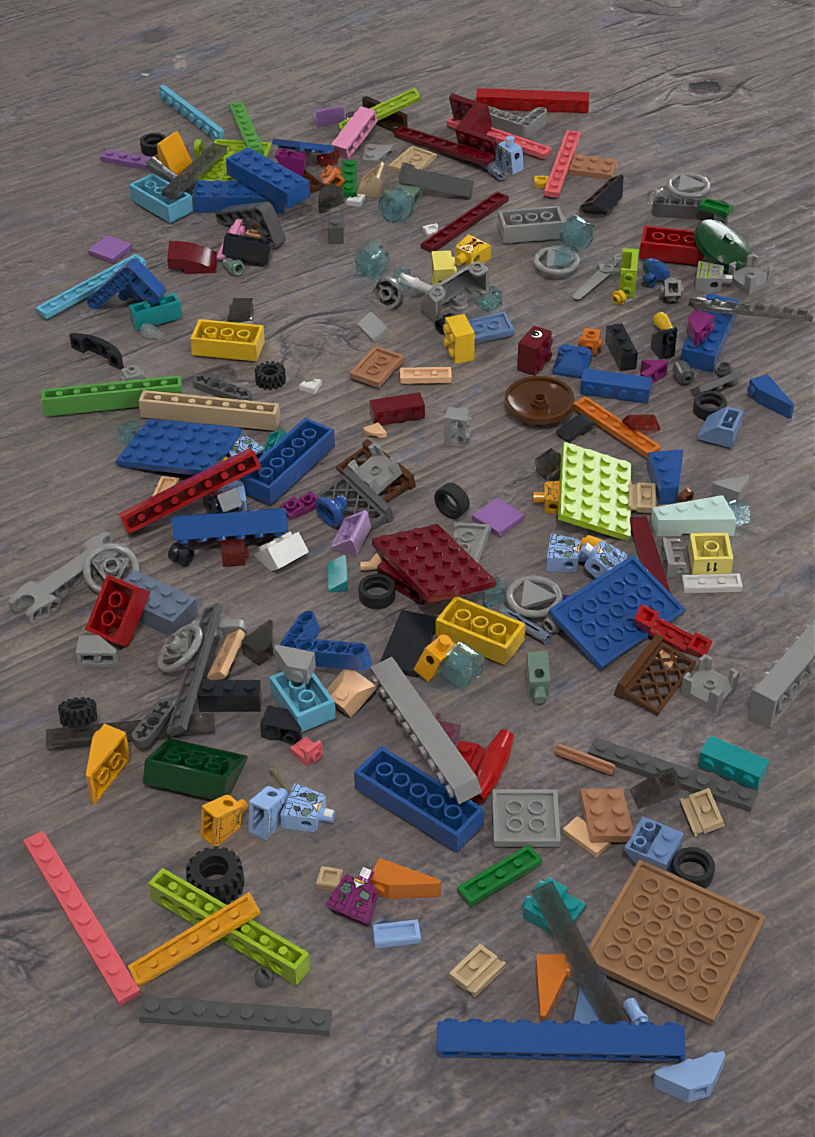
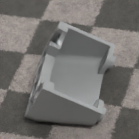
(471, 278)

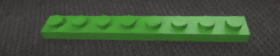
(245, 127)

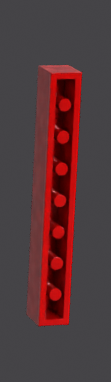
(530, 99)
(189, 490)

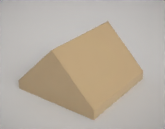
(372, 182)

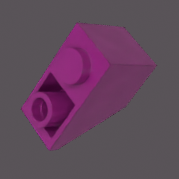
(292, 160)
(699, 326)

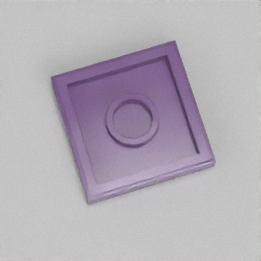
(110, 249)
(499, 515)

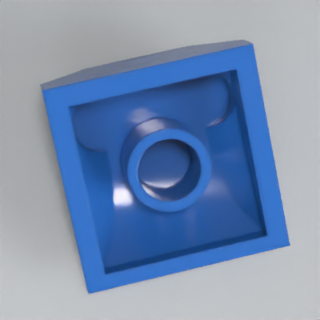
(572, 361)

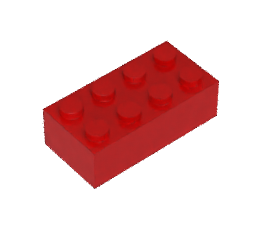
(670, 245)

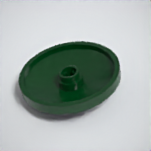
(721, 244)

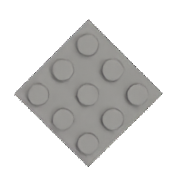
(525, 818)

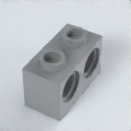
(457, 427)

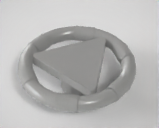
(688, 185)
(551, 268)
(109, 566)
(533, 596)
(179, 647)

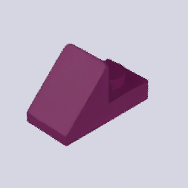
(654, 368)

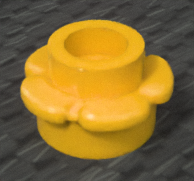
(619, 297)

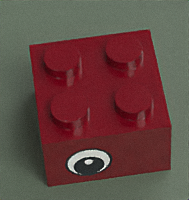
(534, 350)

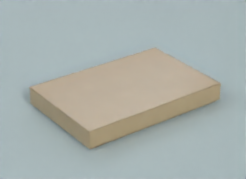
(415, 156)

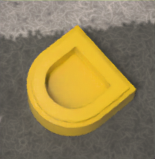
(540, 181)

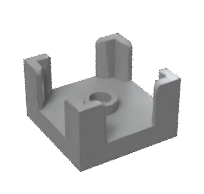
(750, 277)
(377, 470)
(709, 686)

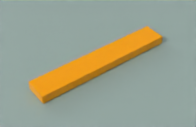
(194, 939)

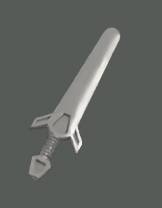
(604, 271)

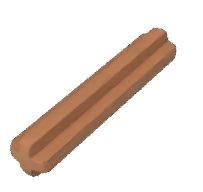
(585, 759)

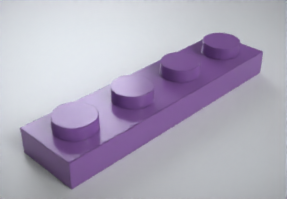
(124, 159)

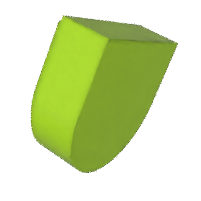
(198, 147)

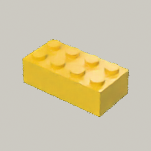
(227, 340)
(482, 629)

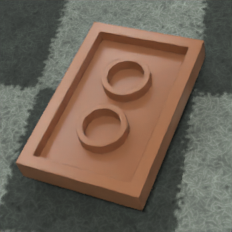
(592, 166)
(376, 366)
(606, 815)

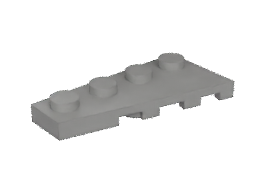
(472, 537)

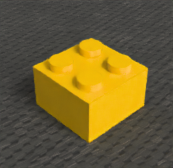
(459, 338)

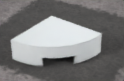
(356, 201)
(430, 230)
(310, 387)

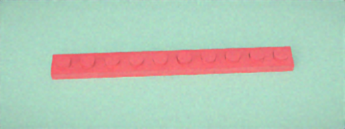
(82, 919)

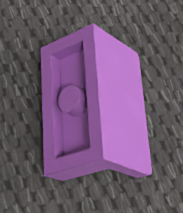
(329, 116)

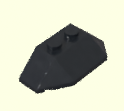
(605, 196)

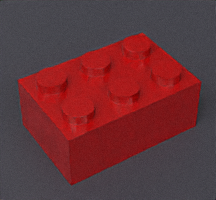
(117, 610)

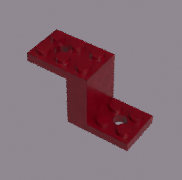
(474, 124)

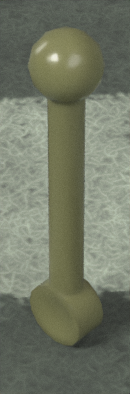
(273, 771)

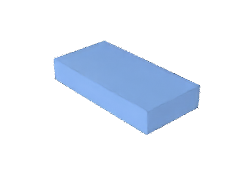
(396, 933)

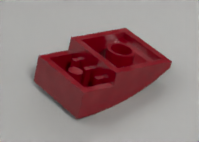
(191, 258)

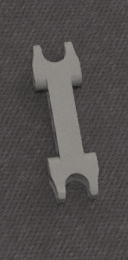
(46, 595)

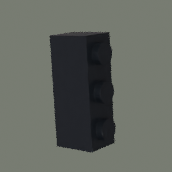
(247, 248)
(621, 347)
(229, 696)

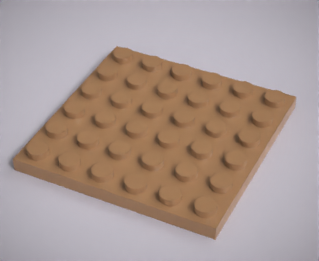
(675, 941)

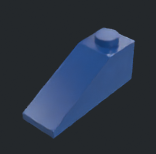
(769, 395)

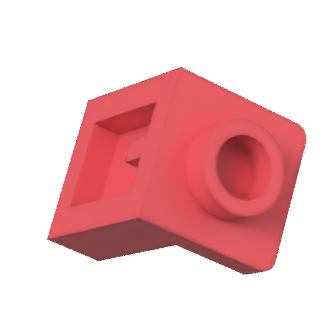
(307, 751)

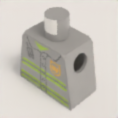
(710, 277)

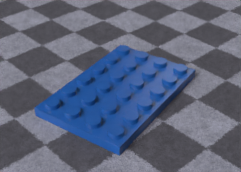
(178, 446)
(603, 611)

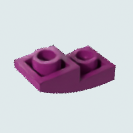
(301, 506)

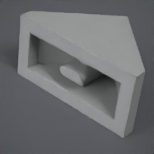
(731, 488)

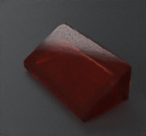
(642, 422)

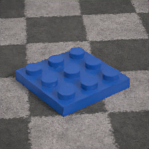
(303, 146)

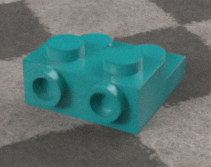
(533, 914)

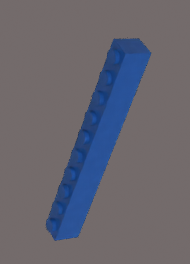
(561, 1040)

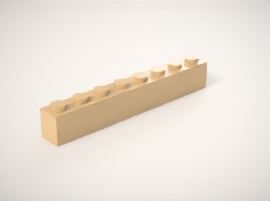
(209, 410)

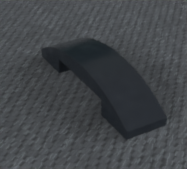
(97, 345)

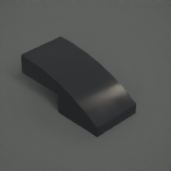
(578, 425)

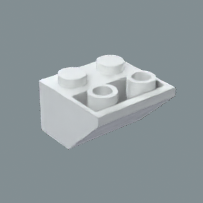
(281, 551)

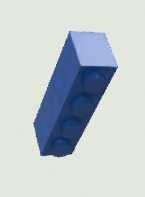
(616, 385)

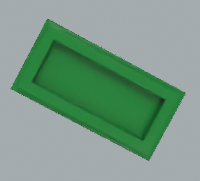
(715, 207)

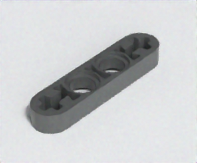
(205, 383)

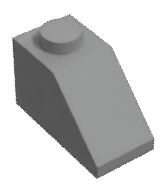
(95, 652)
(295, 663)

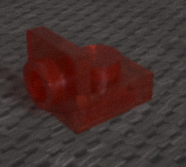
(328, 159)

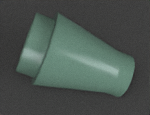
(235, 267)

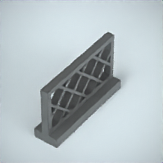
(365, 495)

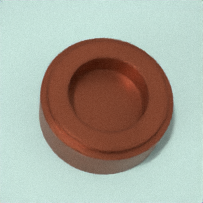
(685, 495)

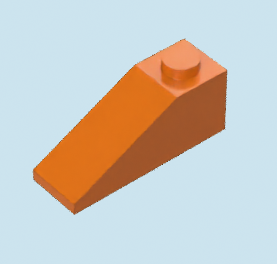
(401, 882)
(551, 981)

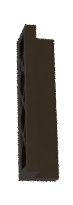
(394, 120)

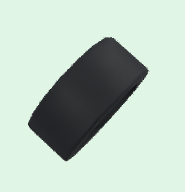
(149, 143)
(708, 397)
(459, 497)
(377, 581)
(697, 855)

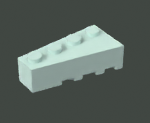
(694, 516)

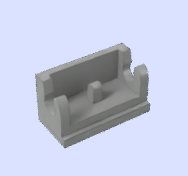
(673, 558)

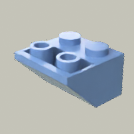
(722, 427)
(654, 843)

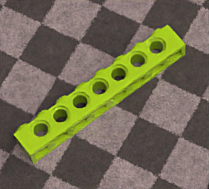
(249, 939)

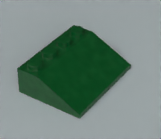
(193, 769)

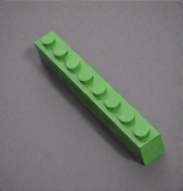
(104, 395)

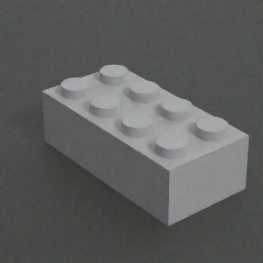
(530, 224)

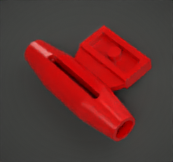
(489, 762)

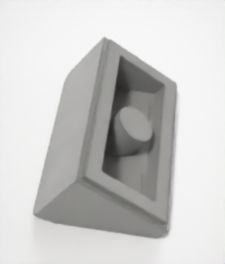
(373, 327)

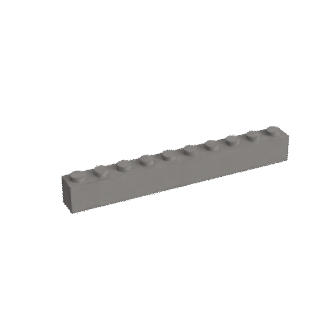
(425, 731)

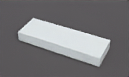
(711, 583)

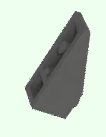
(336, 229)

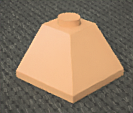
(350, 691)

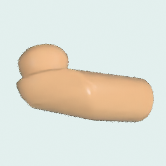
(373, 563)

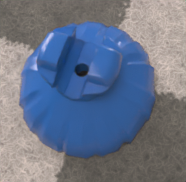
(655, 271)
(130, 291)
(331, 510)

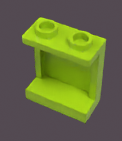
(628, 271)

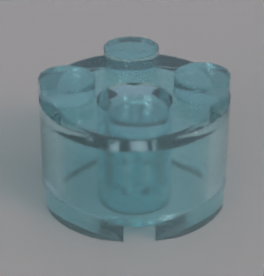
(396, 205)
(576, 233)
(371, 259)
(462, 665)

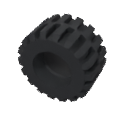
(217, 862)

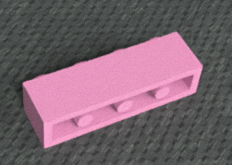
(355, 132)

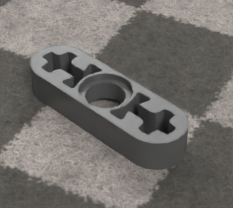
(152, 731)

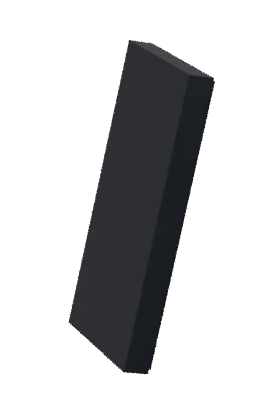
(409, 639)

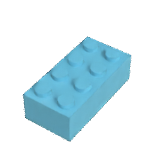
(148, 194)

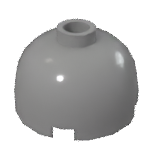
(387, 292)

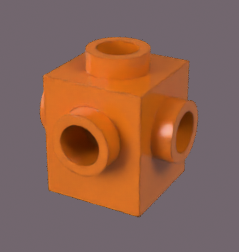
(332, 175)
(591, 340)

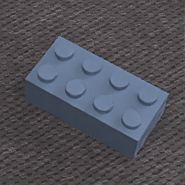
(166, 606)

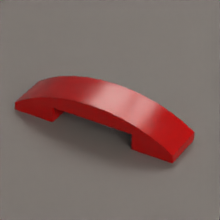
(678, 639)

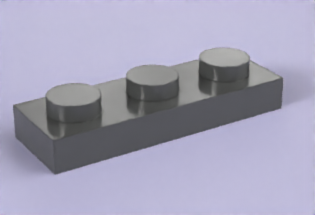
(718, 383)

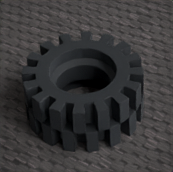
(270, 375)
(77, 712)

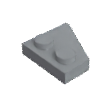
(375, 153)

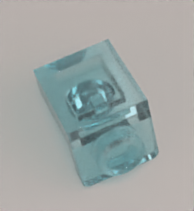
(490, 301)
(740, 511)
(495, 595)

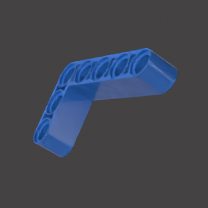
(134, 273)
(327, 652)

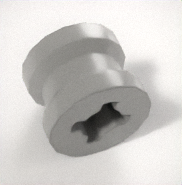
(460, 302)

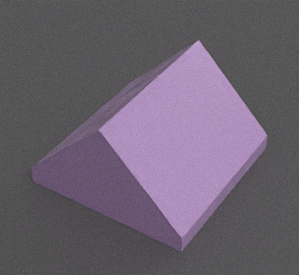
(352, 534)

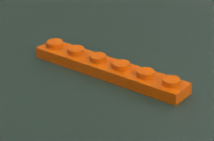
(615, 427)

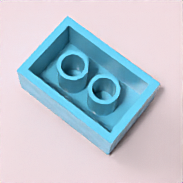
(307, 703)

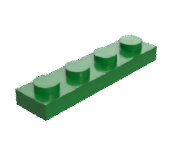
(349, 173)
(499, 875)

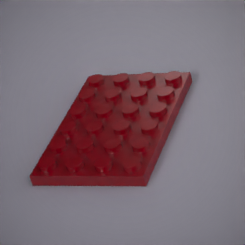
(433, 563)

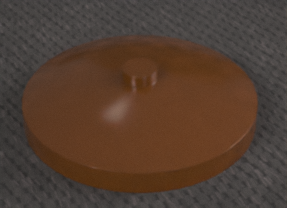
(539, 400)

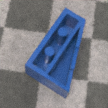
(665, 472)

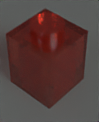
(234, 552)

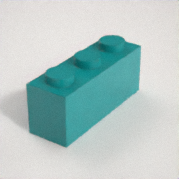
(164, 311)
(733, 763)

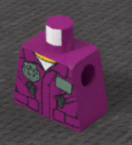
(355, 897)

